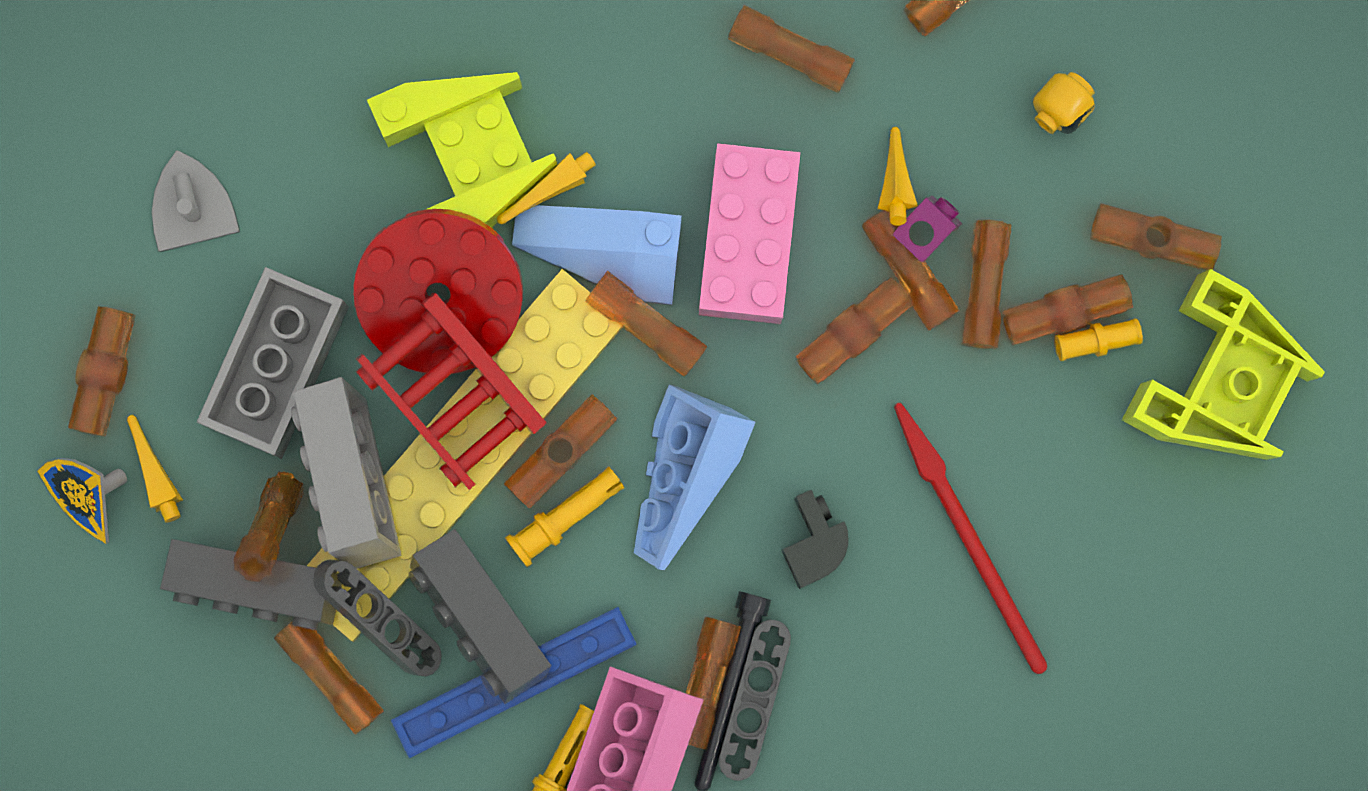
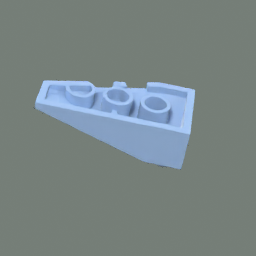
(590, 241)
(693, 459)

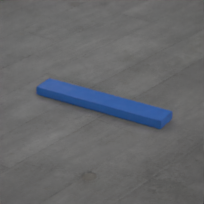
(473, 704)

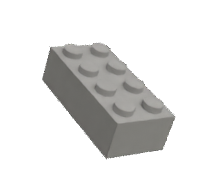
(272, 355)
(345, 473)

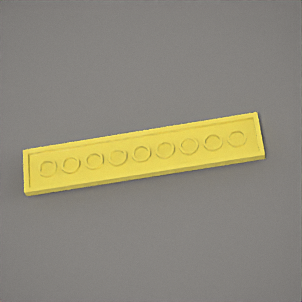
(544, 360)

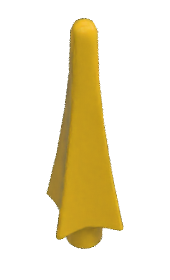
(563, 177)
(897, 189)
(160, 489)

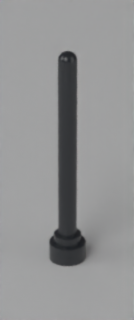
(750, 611)

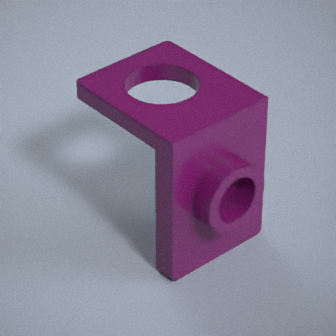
(939, 215)

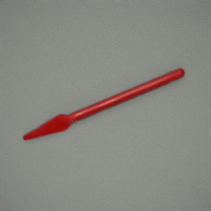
(933, 470)

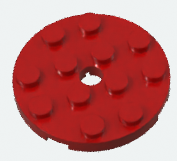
(442, 249)

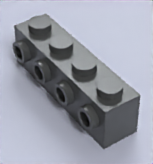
(209, 574)
(478, 616)

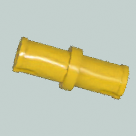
(1098, 339)

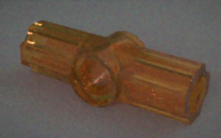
(1181, 245)
(1067, 309)
(854, 330)
(101, 371)
(580, 430)

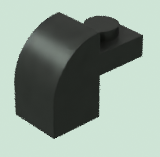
(822, 551)

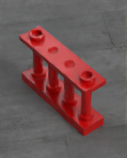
(490, 384)

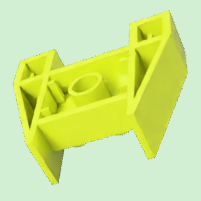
(471, 138)
(1237, 382)

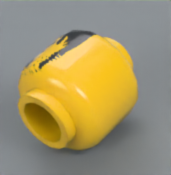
(1063, 103)

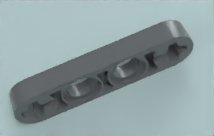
(381, 613)
(749, 698)

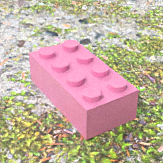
(749, 233)
(635, 736)

